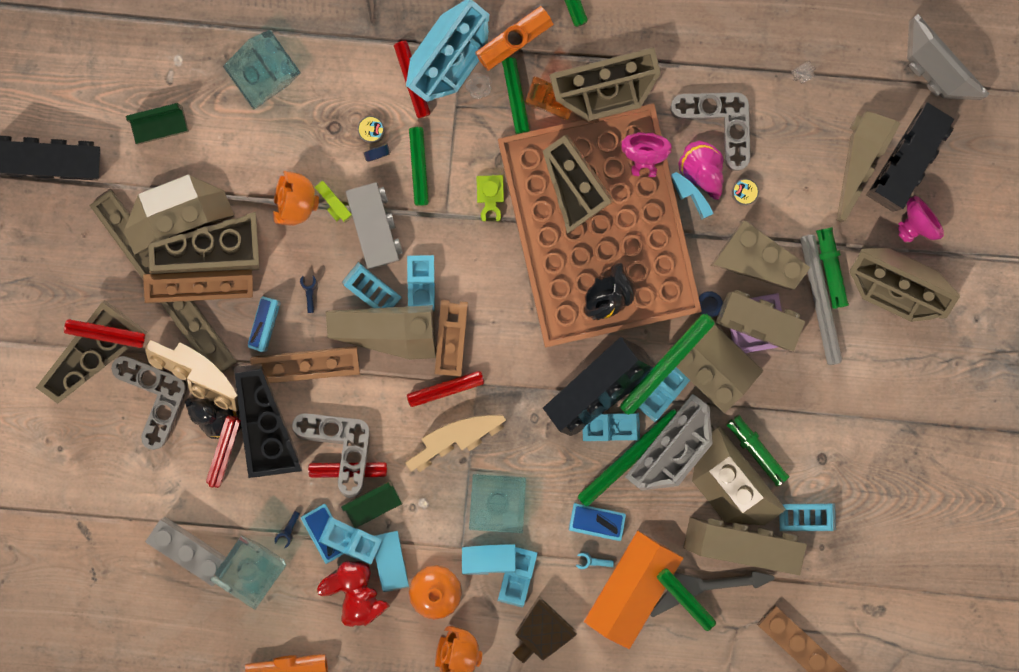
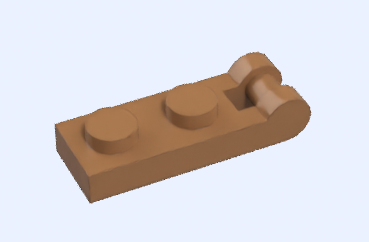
(451, 339)

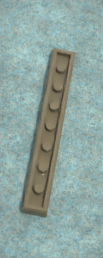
(183, 313)

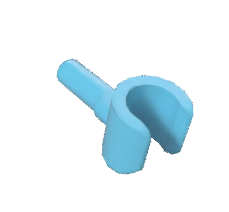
(594, 561)

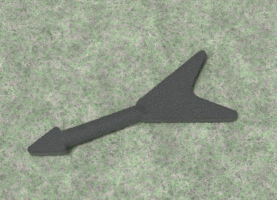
(697, 586)

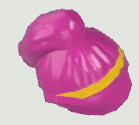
(703, 167)

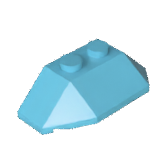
(448, 51)

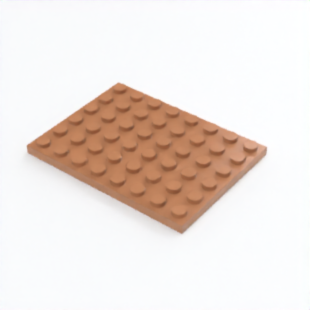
(636, 230)

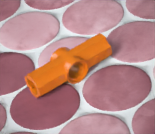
(528, 29)
(291, 663)

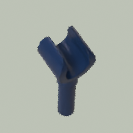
(309, 293)
(288, 529)

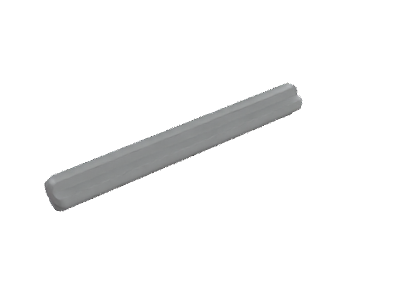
(821, 300)

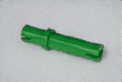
(832, 267)
(758, 451)

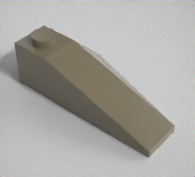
(868, 141)
(390, 330)

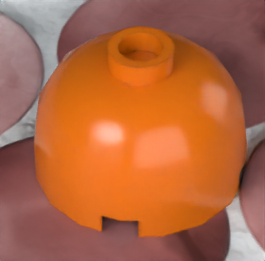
(294, 198)
(435, 592)
(458, 651)

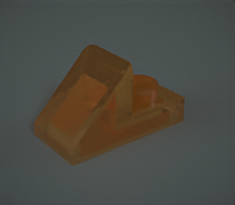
(542, 97)

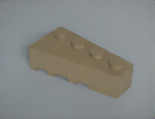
(86, 356)

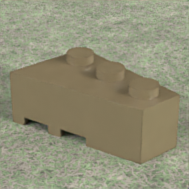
(575, 183)
(759, 257)
(760, 320)

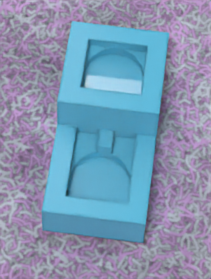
(685, 189)
(421, 280)
(664, 394)
(613, 427)
(350, 540)
(488, 559)
(391, 562)
(516, 585)

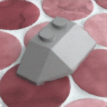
(939, 65)
(675, 448)

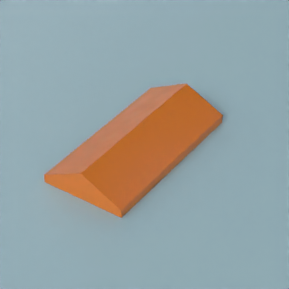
(632, 590)

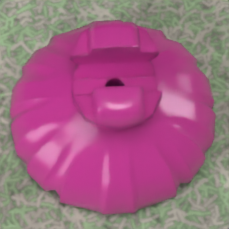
(646, 151)
(920, 222)

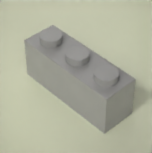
(374, 225)
(185, 549)

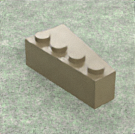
(212, 248)
(745, 546)

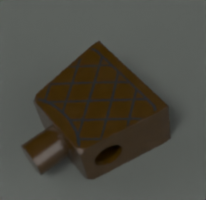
(542, 632)

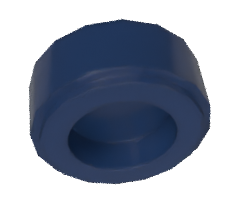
(377, 153)
(710, 303)

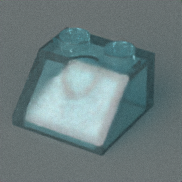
(261, 68)
(497, 503)
(248, 571)

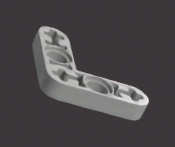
(730, 118)
(163, 397)
(343, 437)

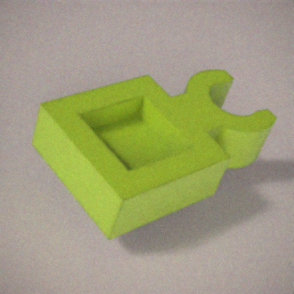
(490, 192)
(337, 208)

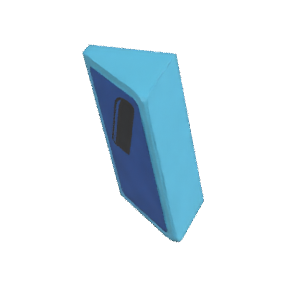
(263, 324)
(597, 522)
(315, 523)

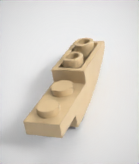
(202, 375)
(463, 432)

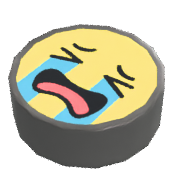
(371, 129)
(745, 191)

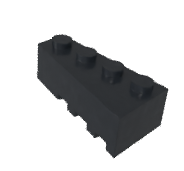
(911, 157)
(49, 160)
(599, 386)
(264, 431)

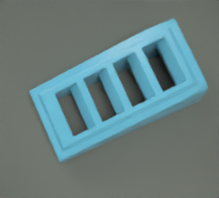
(355, 273)
(830, 517)

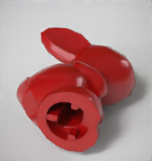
(360, 602)

